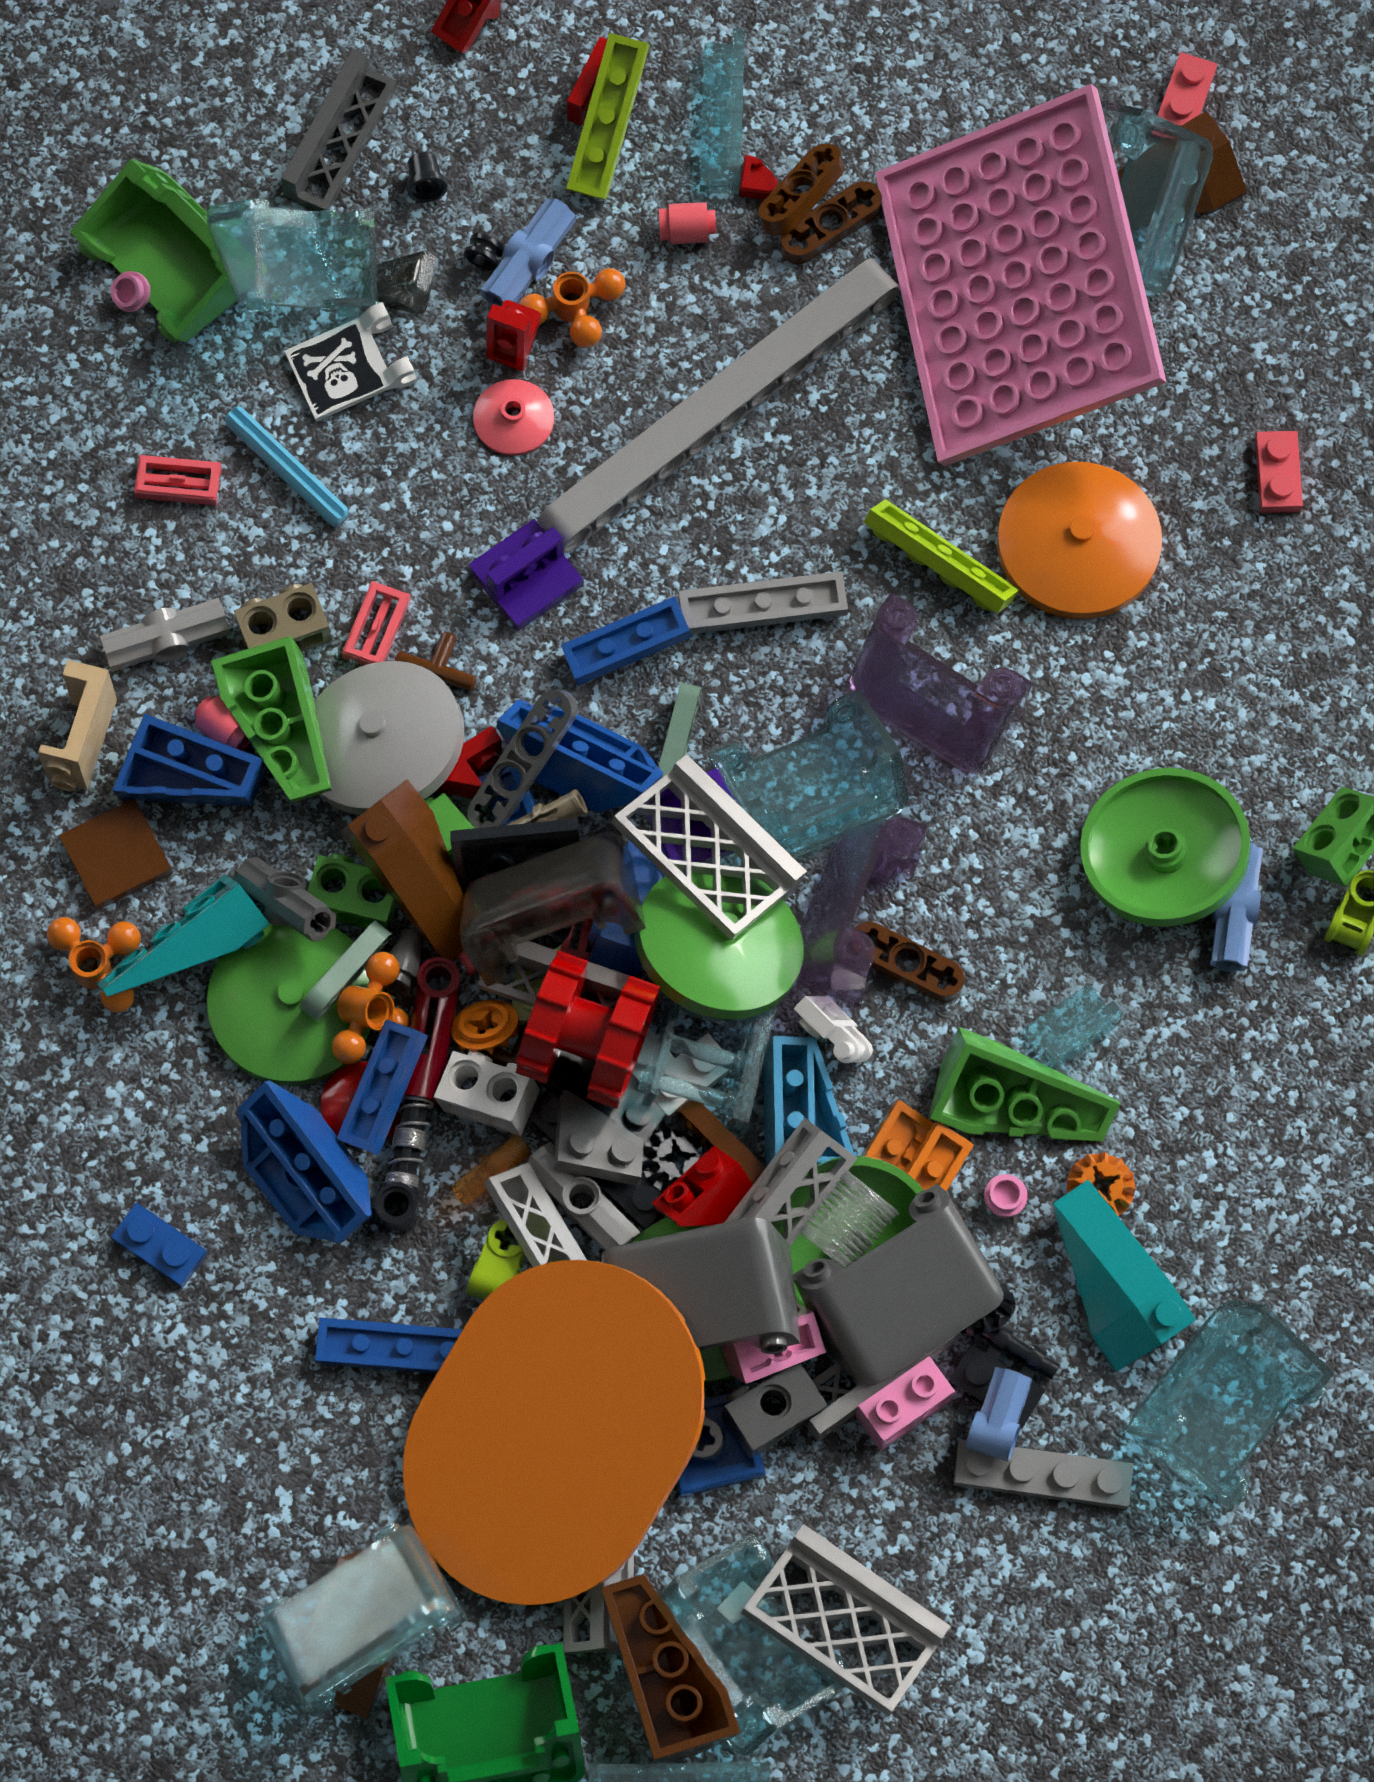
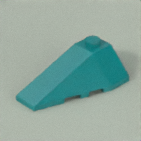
(213, 925)
(1122, 1289)

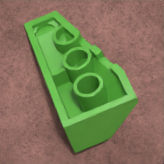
(276, 710)
(1003, 1091)

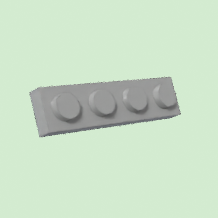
(764, 602)
(1047, 1476)

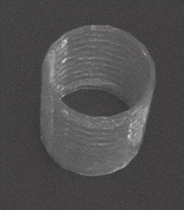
(848, 1226)

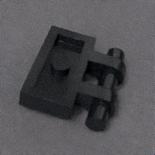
(977, 1368)

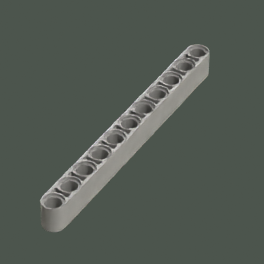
(719, 404)

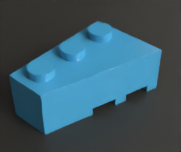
(797, 1088)

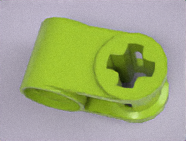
(1354, 917)
(495, 1264)

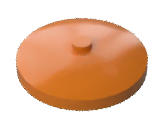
(1079, 540)

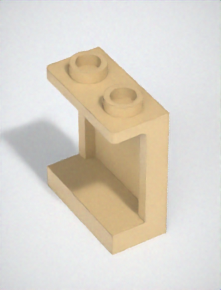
(94, 694)

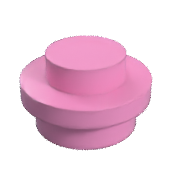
(130, 291)
(1005, 1195)

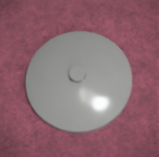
(387, 728)

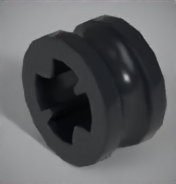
(483, 251)

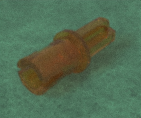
(501, 1160)

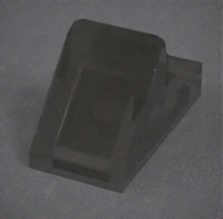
(406, 282)

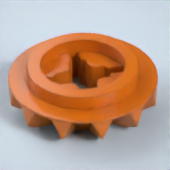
(478, 1017)
(1108, 1167)

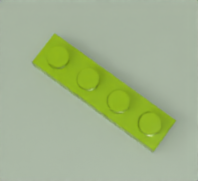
(607, 116)
(932, 550)

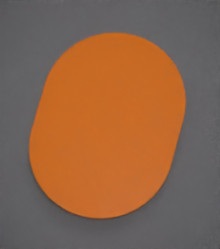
(554, 1432)

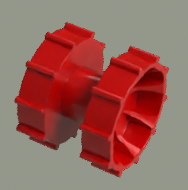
(586, 1029)

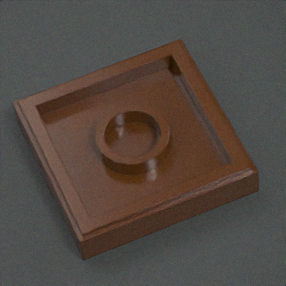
(115, 854)

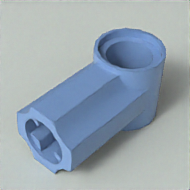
(996, 1425)

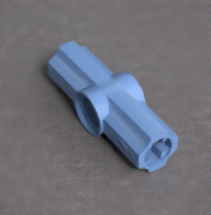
(529, 253)
(1236, 920)

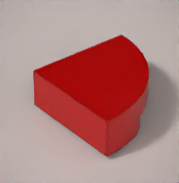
(756, 179)

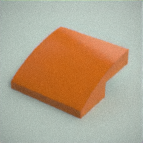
(918, 1146)

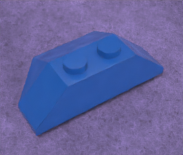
(589, 759)
(302, 1165)

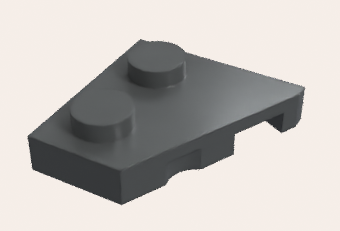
(595, 1144)

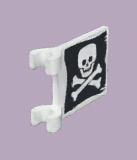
(346, 365)

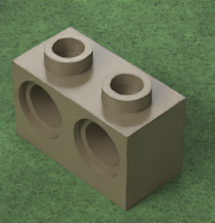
(277, 613)

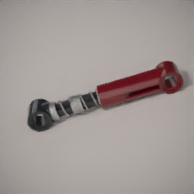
(419, 1095)

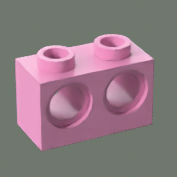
(751, 1364)
(905, 1403)

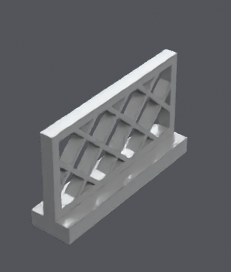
(738, 832)
(870, 1595)

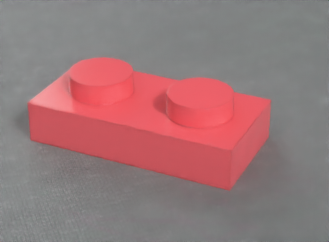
(1187, 89)
(1278, 472)

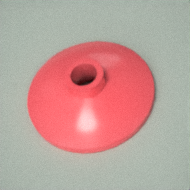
(516, 433)

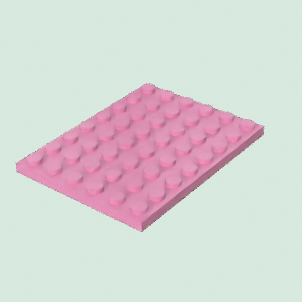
(1019, 276)

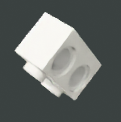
(482, 1100)

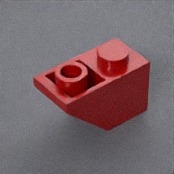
(705, 1191)

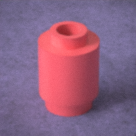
(686, 223)
(219, 724)

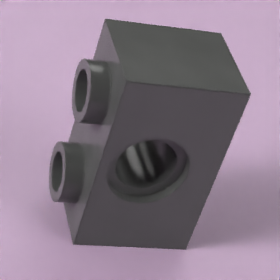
(758, 1430)

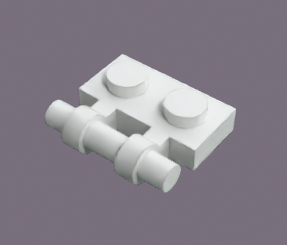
(826, 1019)

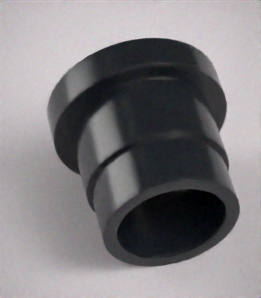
(425, 178)

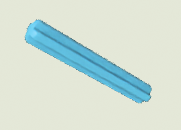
(286, 466)

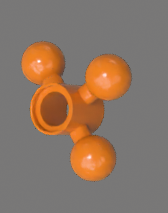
(585, 329)
(122, 939)
(367, 1008)

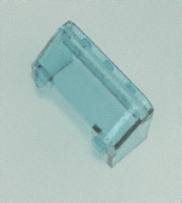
(1158, 187)

